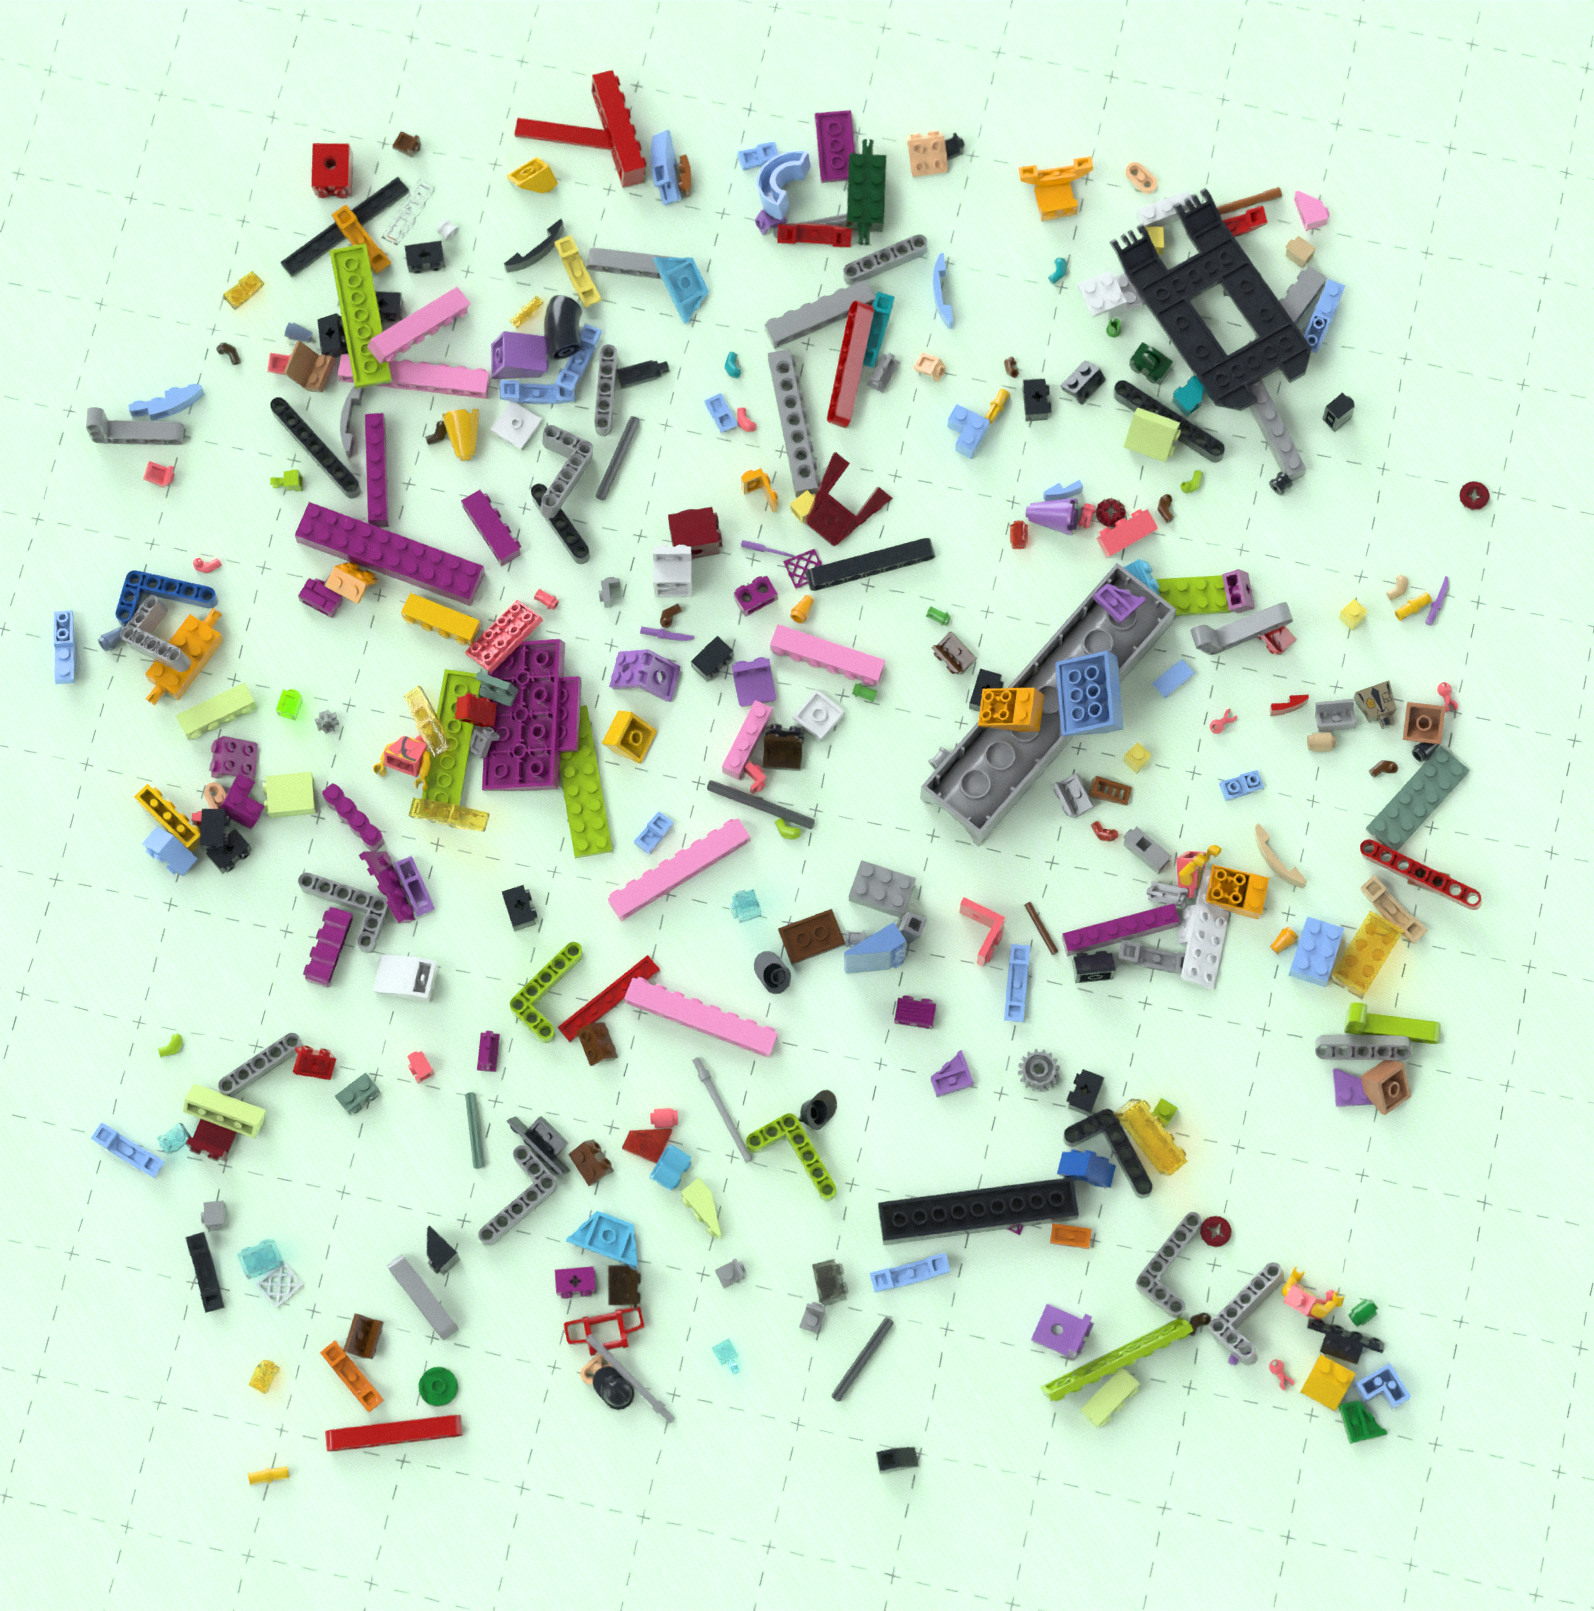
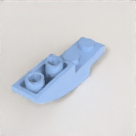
(662, 165)
(1323, 314)
(175, 401)
(64, 647)

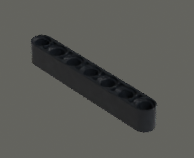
(1187, 439)
(317, 455)
(870, 564)

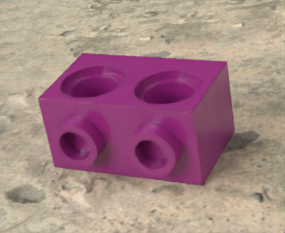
(758, 600)

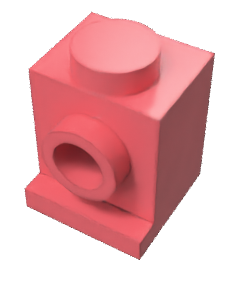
(419, 1066)

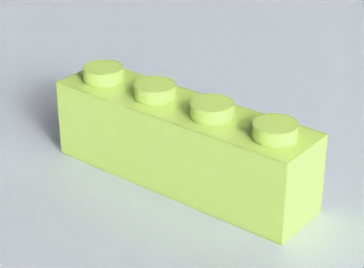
(216, 711)
(224, 1110)

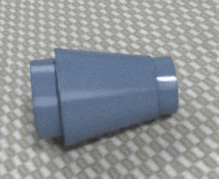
(297, 332)
(111, 639)

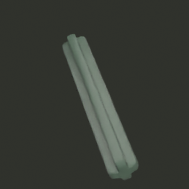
(474, 1130)

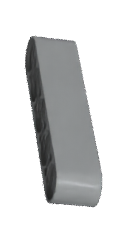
(889, 252)
(623, 262)
(605, 381)
(1372, 1052)
(250, 1065)
(422, 1297)

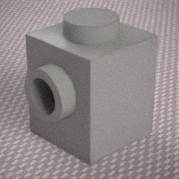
(214, 1215)

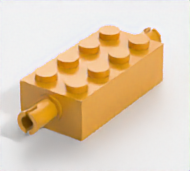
(198, 643)

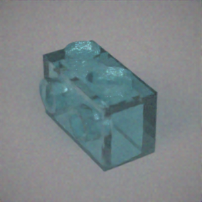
(745, 906)
(260, 1258)

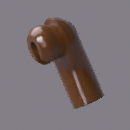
(1163, 507)
(1383, 766)

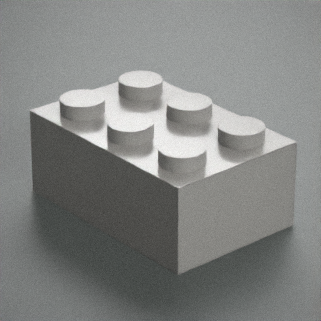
(882, 889)

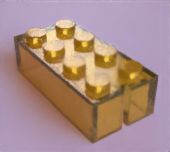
(1366, 954)
(1151, 1137)

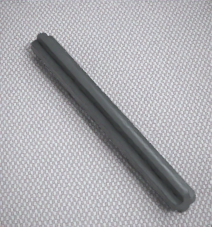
(760, 804)

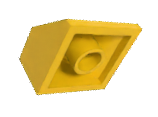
(534, 176)

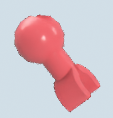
(1445, 692)
(1218, 725)
(1279, 1371)

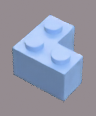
(971, 429)
(169, 850)
(1384, 1382)

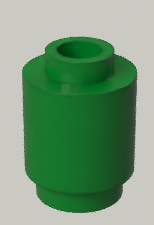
(1363, 1312)

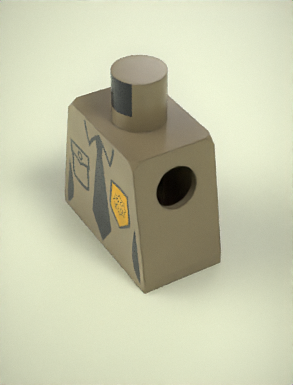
(1376, 703)

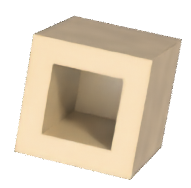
(1299, 251)

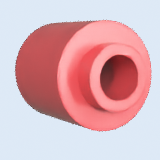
(664, 1118)

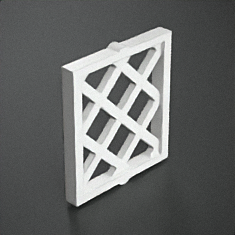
(279, 1284)

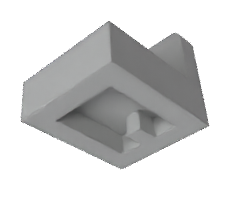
(481, 741)
(730, 1273)
(812, 1317)

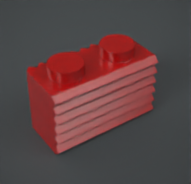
(475, 710)

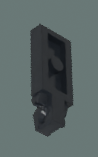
(641, 373)

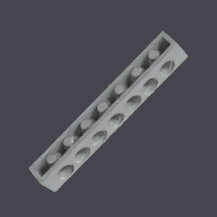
(784, 360)

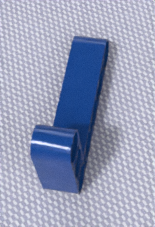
(160, 591)

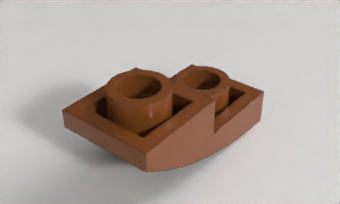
(685, 177)

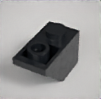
(896, 1459)

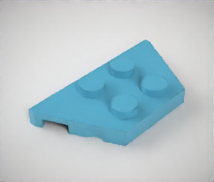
(683, 283)
(607, 1237)

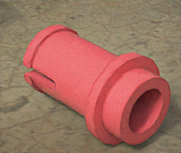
(1086, 515)
(546, 599)

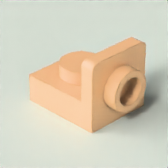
(930, 366)

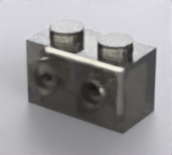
(830, 1281)

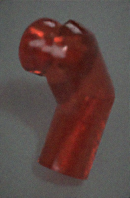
(1104, 834)

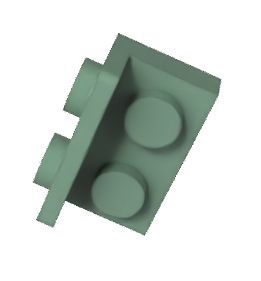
(496, 689)
(357, 1094)

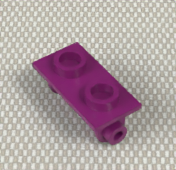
(488, 1051)

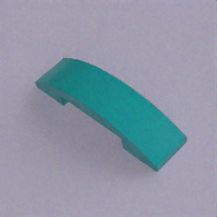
(882, 310)

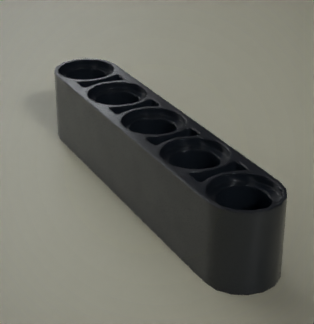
(564, 531)

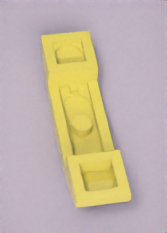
(577, 271)

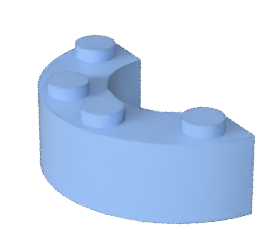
(775, 175)

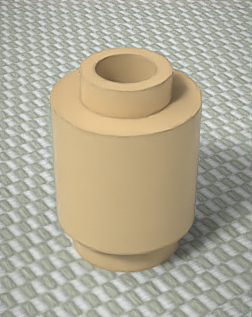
(1321, 742)

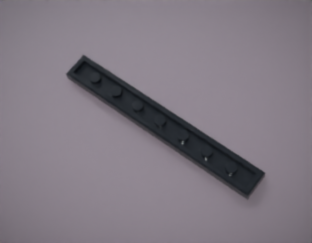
(333, 235)

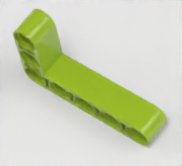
(543, 988)
(1363, 1023)
(800, 1150)

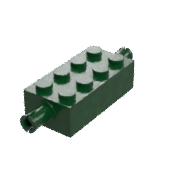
(866, 192)

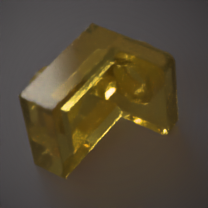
(264, 1375)

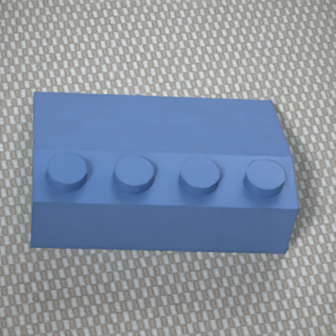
(1089, 694)
(877, 952)

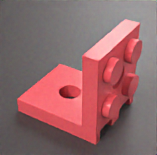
(988, 918)

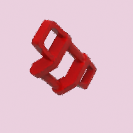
(617, 1315)

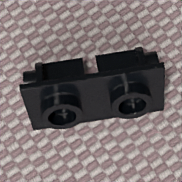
(784, 732)

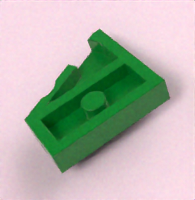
(1359, 1423)

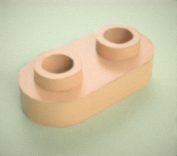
(1142, 178)
(214, 801)
(592, 1366)

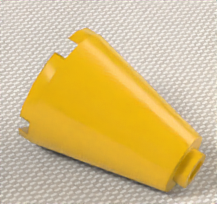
(462, 431)

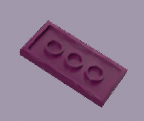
(834, 144)

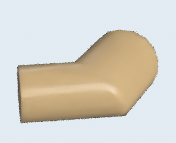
(1400, 589)

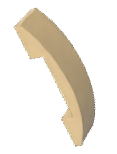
(1293, 876)
(1392, 910)

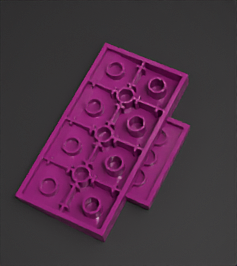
(537, 724)

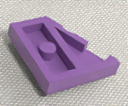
(1118, 602)
(952, 1076)
(1348, 1090)

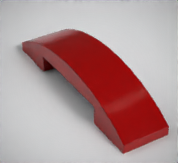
(1248, 222)
(814, 233)

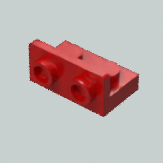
(314, 1062)

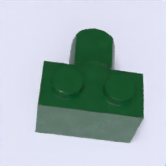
(1150, 363)

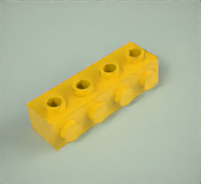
(440, 619)
(166, 815)

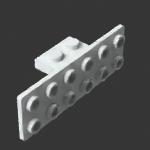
(1203, 933)

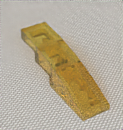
(427, 721)
(449, 814)

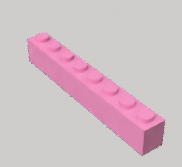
(429, 378)
(678, 869)
(701, 1017)

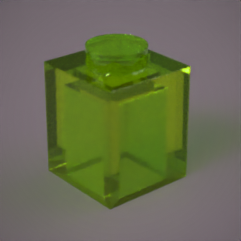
(289, 704)

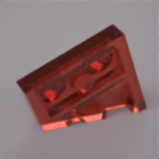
(647, 1143)

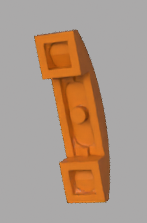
(351, 1376)

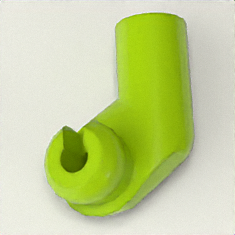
(1192, 485)
(787, 832)
(173, 1046)

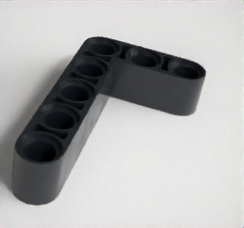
(1115, 1145)

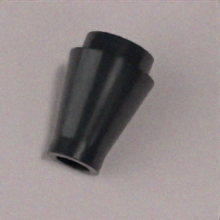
(1423, 751)

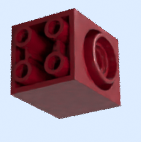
(696, 530)

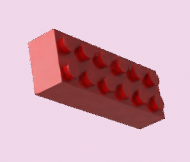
(616, 122)

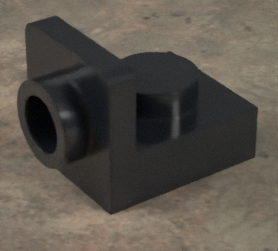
(954, 146)

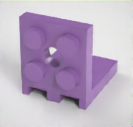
(644, 673)
(1070, 1340)

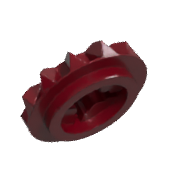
(1481, 492)
(1103, 516)
(1224, 1229)

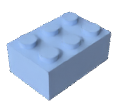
(1316, 951)

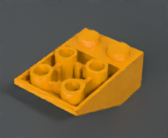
(1011, 709)
(1237, 891)

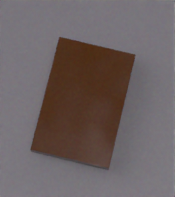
(811, 936)

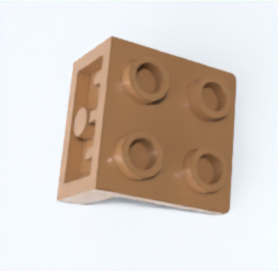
(309, 368)

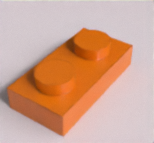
(1070, 1236)

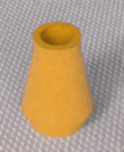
(801, 610)
(1284, 940)

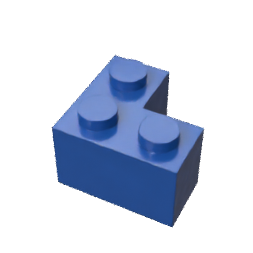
(1087, 1168)

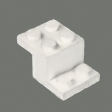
(1109, 295)
(672, 571)

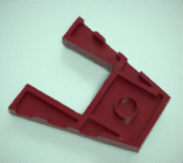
(830, 517)

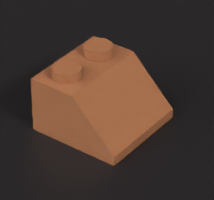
(1423, 722)
(1386, 1085)

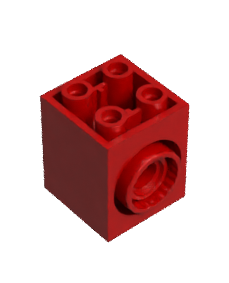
(333, 181)

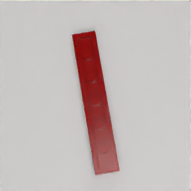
(562, 133)
(607, 999)

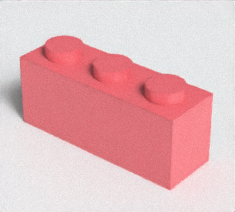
(1126, 532)

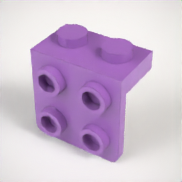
(753, 681)

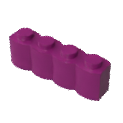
(353, 817)
(329, 946)

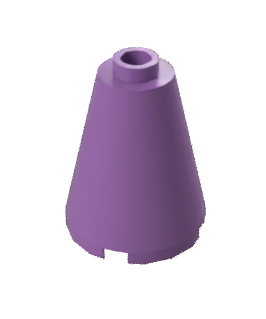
(1055, 514)

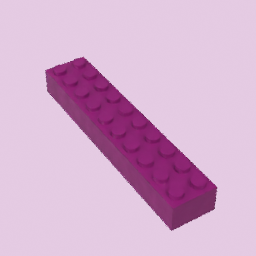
(390, 554)

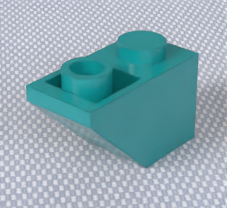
(1189, 397)

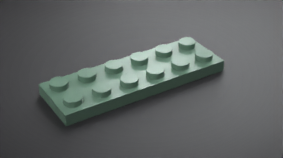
(1417, 799)

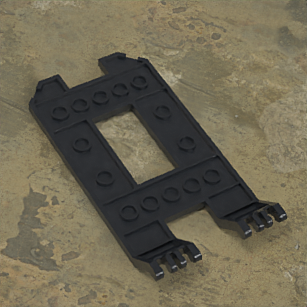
(1224, 263)

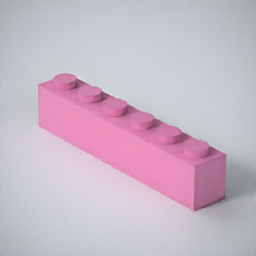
(419, 325)
(827, 655)

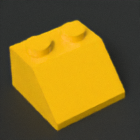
(629, 736)
(1327, 1382)

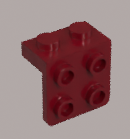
(211, 1140)

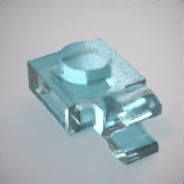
(725, 1354)

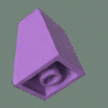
(518, 356)

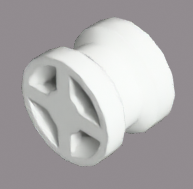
(447, 229)

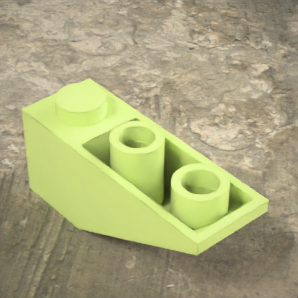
(701, 1201)

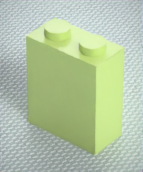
(1152, 435)
(289, 794)

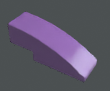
(414, 885)

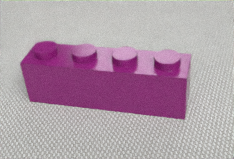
(491, 527)

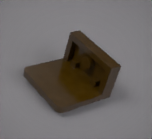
(782, 752)
(623, 1285)

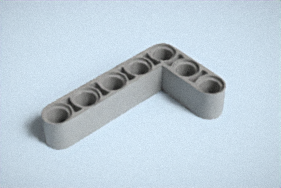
(131, 432)
(578, 455)
(138, 636)
(1216, 641)
(350, 902)
(528, 1206)
(1165, 1262)
(1244, 1311)

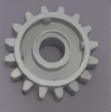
(1034, 1080)

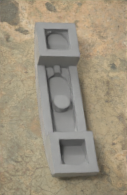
(353, 398)
(1151, 958)

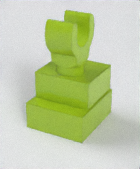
(291, 481)

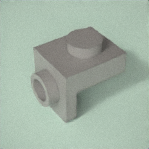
(607, 584)

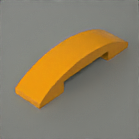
(1056, 175)
(357, 235)

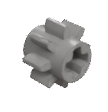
(327, 721)

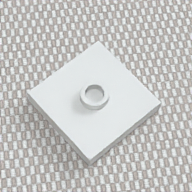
(516, 425)
(818, 715)

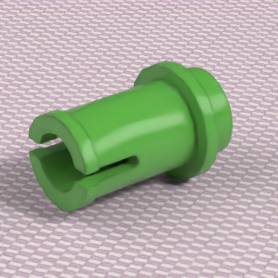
(1113, 328)
(939, 616)
(864, 692)

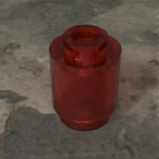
(1018, 535)

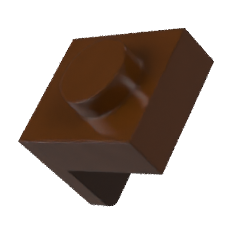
(407, 144)

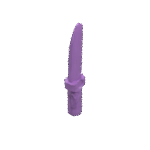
(759, 547)
(1436, 605)
(664, 634)

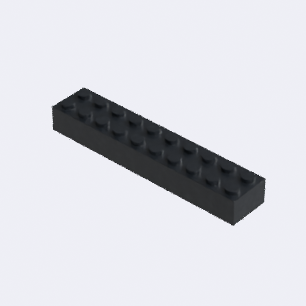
(978, 1210)

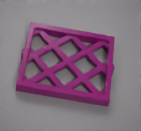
(798, 557)

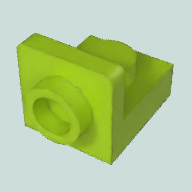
(1164, 1111)

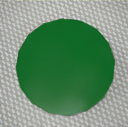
(438, 1386)

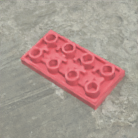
(504, 636)

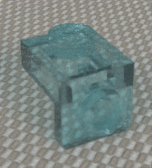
(174, 1139)

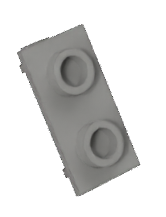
(883, 372)
(1167, 894)

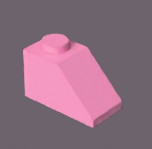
(1311, 211)

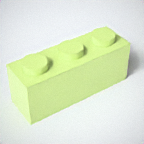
(1110, 1398)

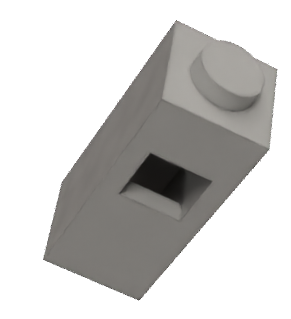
(1146, 849)
(911, 926)

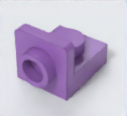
(765, 221)

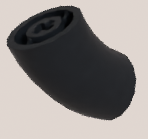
(562, 327)

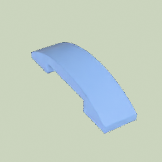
(943, 310)
(577, 364)
(534, 393)
(1017, 983)
(127, 1150)
(910, 1273)

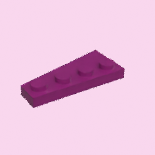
(382, 868)

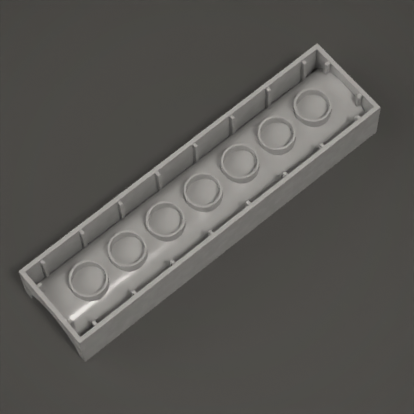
(998, 766)

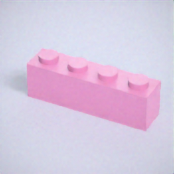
(747, 740)

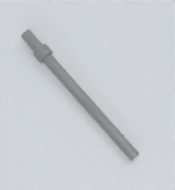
(704, 1077)
(658, 1406)

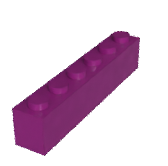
(376, 469)
(1120, 929)

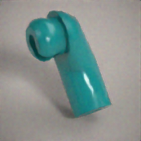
(1061, 269)
(730, 366)

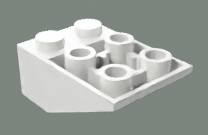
(406, 977)

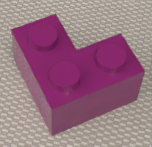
(239, 805)

